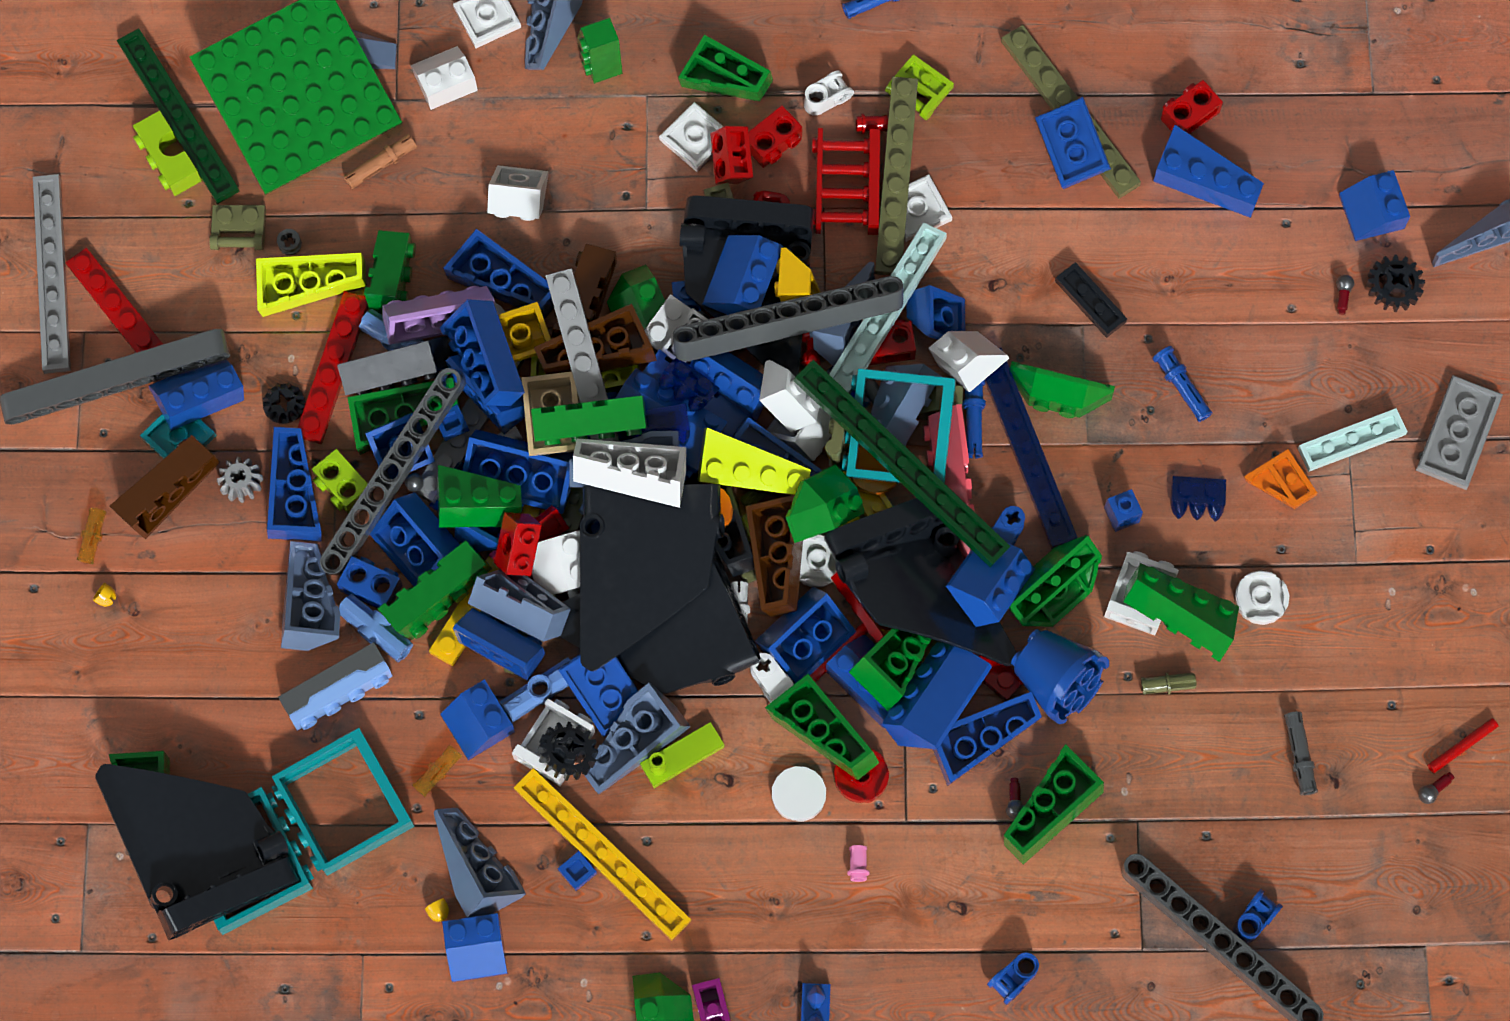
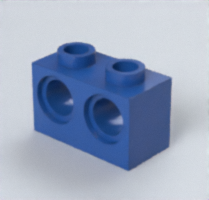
(366, 589)

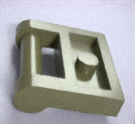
(238, 220)
(836, 446)

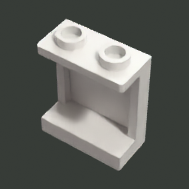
(1125, 614)
(550, 716)

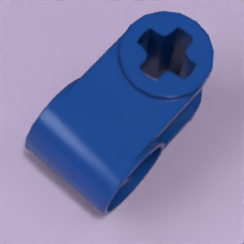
(1006, 531)
(1258, 914)
(1013, 978)

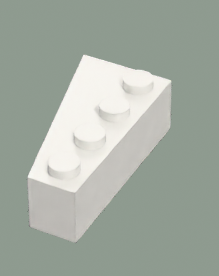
(632, 469)

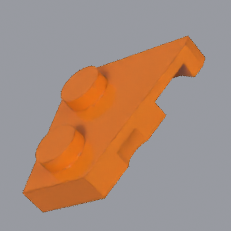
(1283, 480)

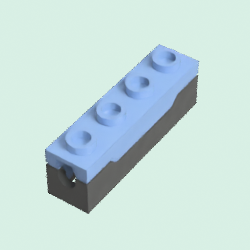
(336, 686)

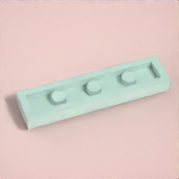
(1352, 440)

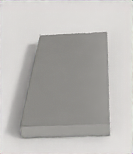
(1459, 432)

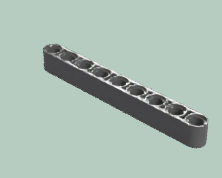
(788, 318)
(114, 376)
(404, 463)
(1215, 928)

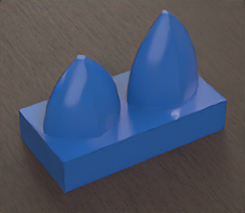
(815, 1002)

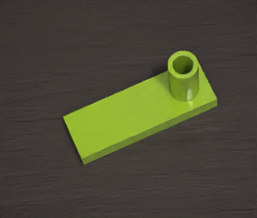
(682, 755)

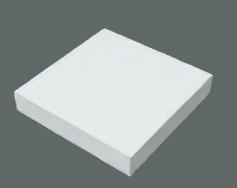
(486, 19)
(691, 137)
(924, 206)

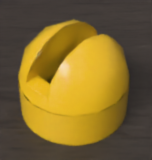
(104, 594)
(438, 910)

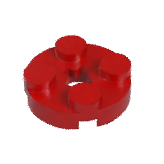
(866, 790)

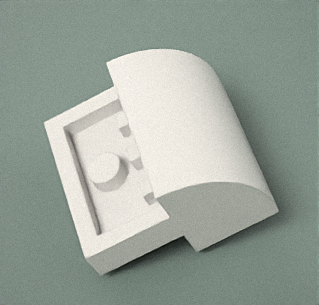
(667, 319)

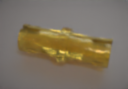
(93, 533)
(437, 771)

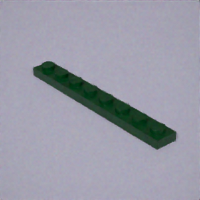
(178, 116)

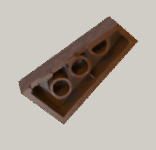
(593, 278)
(616, 340)
(165, 486)
(775, 556)

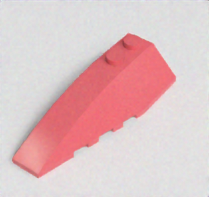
(956, 461)

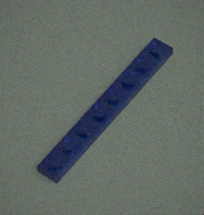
(1030, 457)

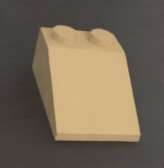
(546, 392)

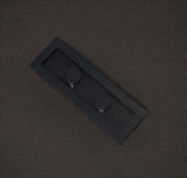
(1091, 299)

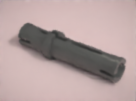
(1302, 761)

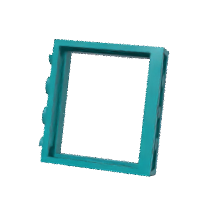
(858, 385)
(317, 760)
(303, 872)

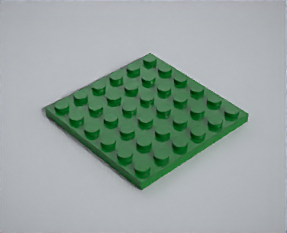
(295, 91)

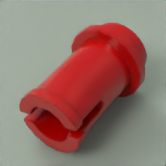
(865, 123)

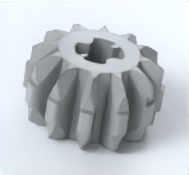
(237, 471)

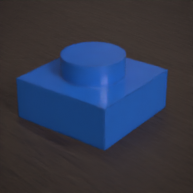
(453, 424)
(577, 871)

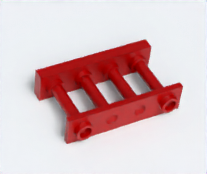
(869, 170)

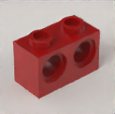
(1195, 113)
(768, 133)
(731, 155)
(895, 352)

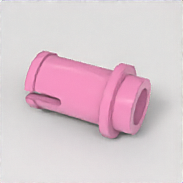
(858, 863)

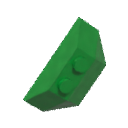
(640, 290)
(1058, 391)
(823, 504)
(1058, 583)
(660, 999)

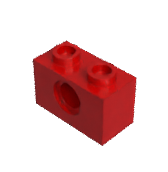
(517, 544)

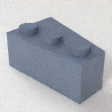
(901, 402)
(520, 604)

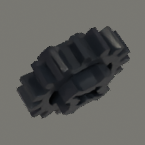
(1400, 293)
(568, 750)

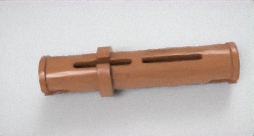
(380, 161)

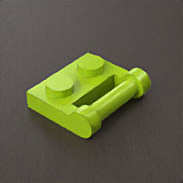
(930, 84)

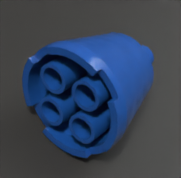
(1059, 673)

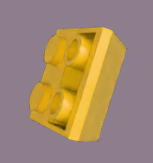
(794, 278)

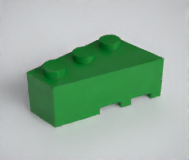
(600, 50)
(724, 72)
(390, 269)
(474, 499)

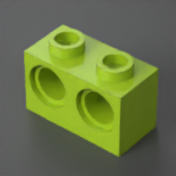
(346, 479)

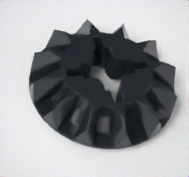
(294, 407)

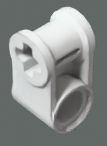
(831, 91)
(772, 682)

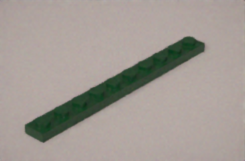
(901, 463)

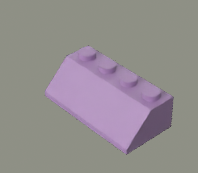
(425, 314)

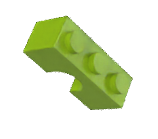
(176, 171)

